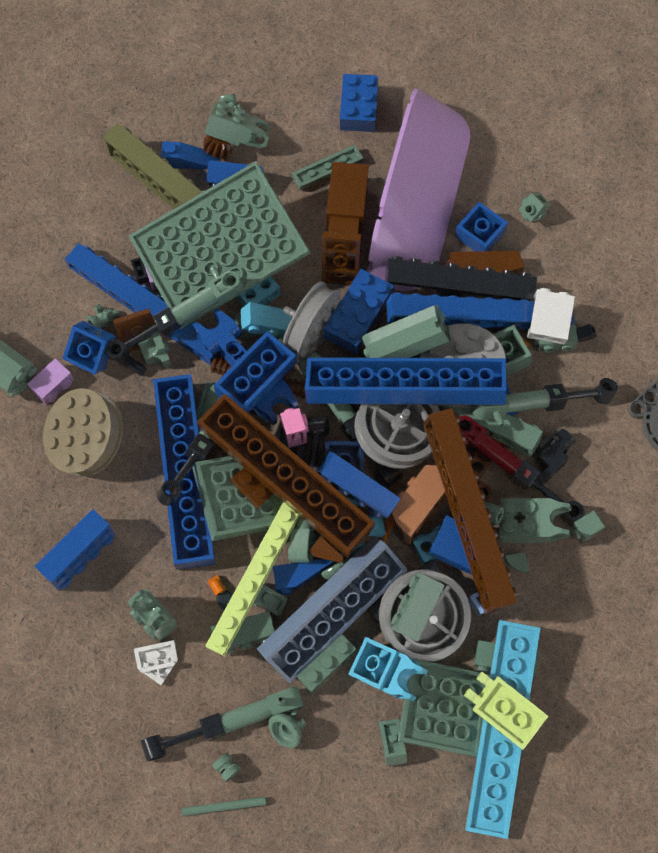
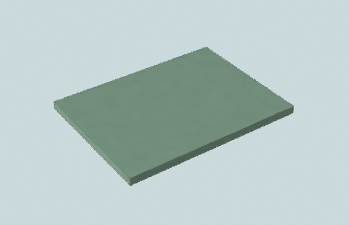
(228, 226)

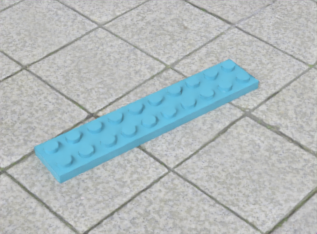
(497, 755)

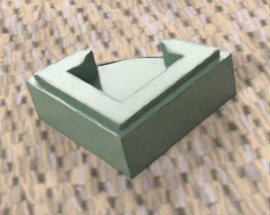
(517, 562)

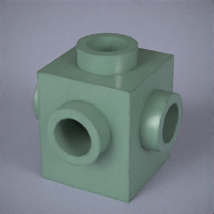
(534, 207)

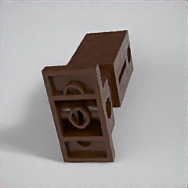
(344, 223)

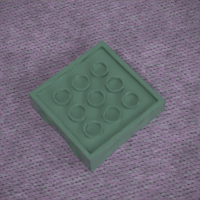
(224, 506)

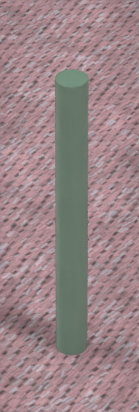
(223, 806)

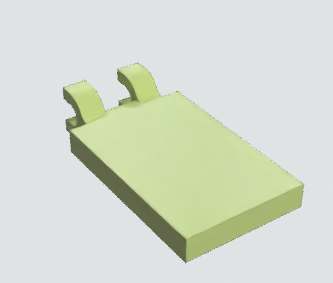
(507, 710)

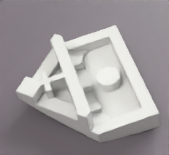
(156, 660)

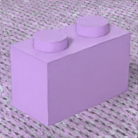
(51, 382)

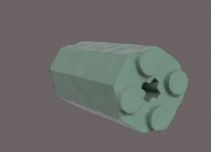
(409, 335)
(14, 371)

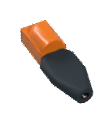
(222, 595)

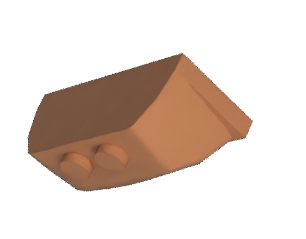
(419, 503)

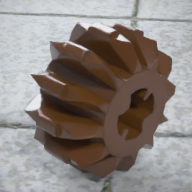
(217, 148)

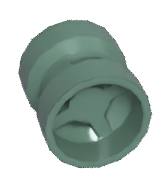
(226, 767)

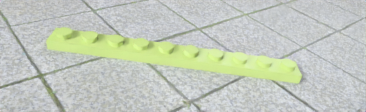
(252, 580)

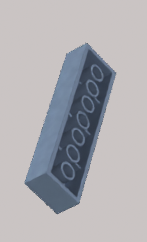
(332, 609)

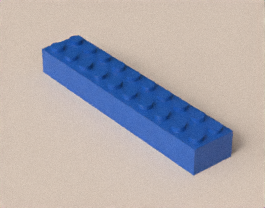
(406, 381)
(177, 430)

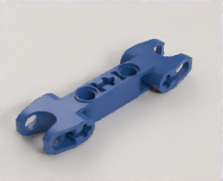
(224, 340)

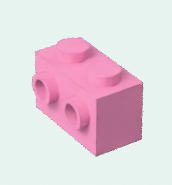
(294, 427)

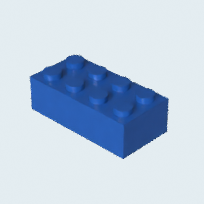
(358, 311)
(256, 372)
(363, 488)
(76, 550)

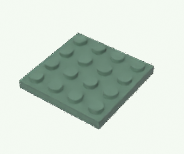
(441, 713)

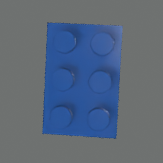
(358, 102)

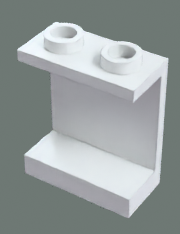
(551, 316)

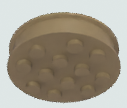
(82, 432)

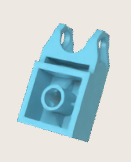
(385, 669)

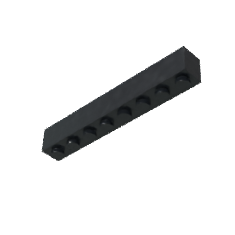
(460, 280)

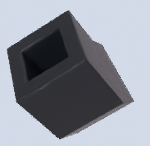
(586, 333)

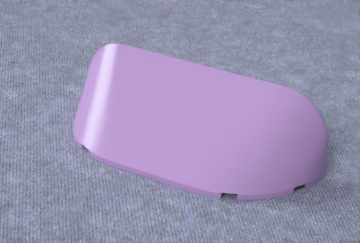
(420, 185)

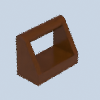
(326, 550)

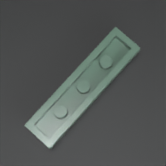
(322, 169)

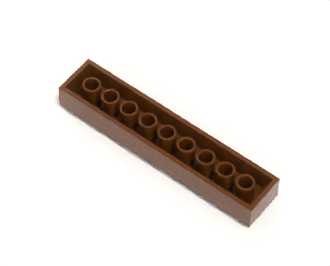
(286, 475)
(469, 511)

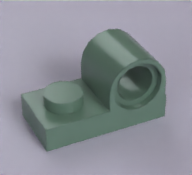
(270, 601)
(393, 750)

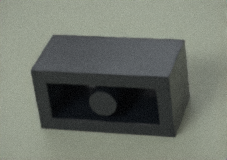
(139, 270)

